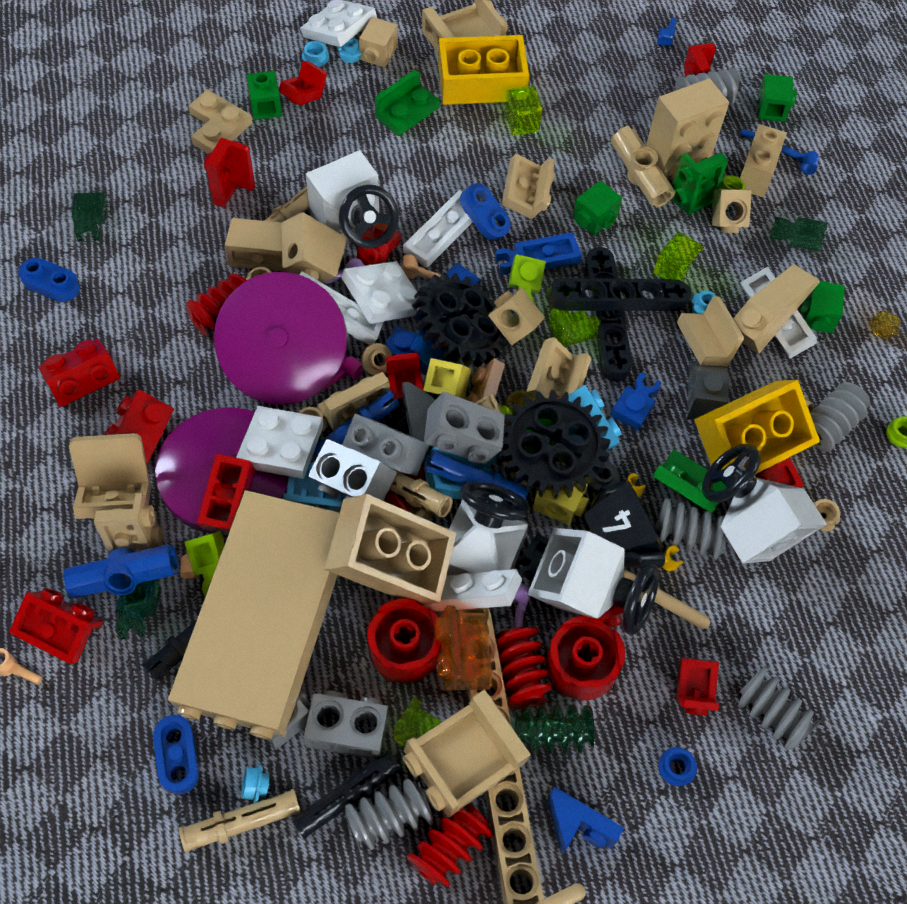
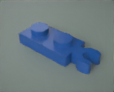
(555, 250)

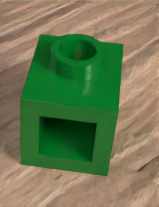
(264, 95)
(776, 98)
(597, 208)
(823, 307)

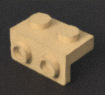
(528, 186)
(557, 370)

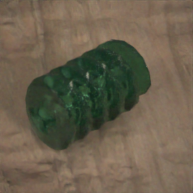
(555, 727)

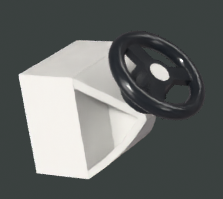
(347, 200)
(763, 513)
(487, 529)
(587, 578)

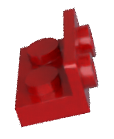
(55, 624)

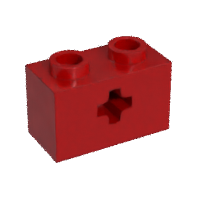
(224, 492)

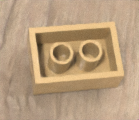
(688, 124)
(390, 550)

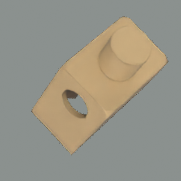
(311, 247)

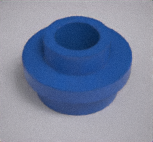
(683, 757)

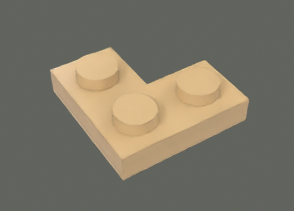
(220, 119)

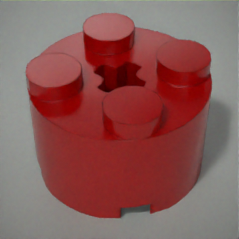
(598, 644)
(389, 655)

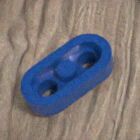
(485, 212)
(44, 276)
(175, 756)

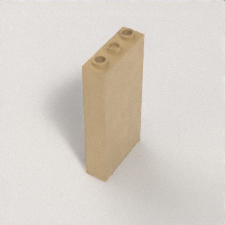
(259, 618)

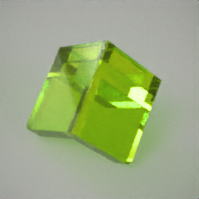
(523, 110)
(677, 257)
(573, 327)
(414, 723)

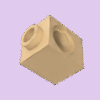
(378, 42)
(721, 200)
(511, 326)

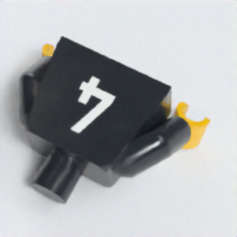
(621, 519)

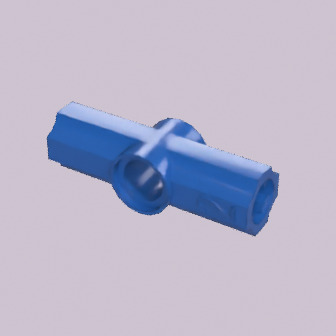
(121, 571)

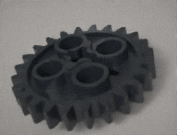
(458, 320)
(568, 420)

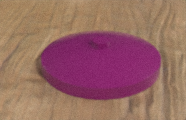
(280, 338)
(188, 458)

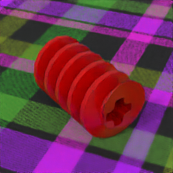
(206, 309)
(520, 667)
(450, 845)

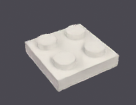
(338, 22)
(381, 291)
(281, 441)

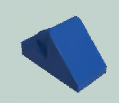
(407, 342)
(570, 814)

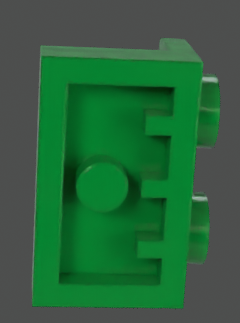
(405, 103)
(696, 181)
(687, 479)

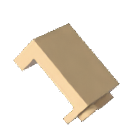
(470, 21)
(465, 754)

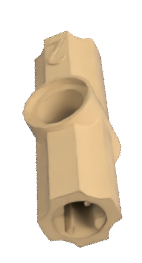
(642, 166)

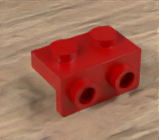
(227, 169)
(78, 371)
(142, 416)

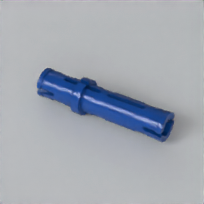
(375, 411)
(464, 473)

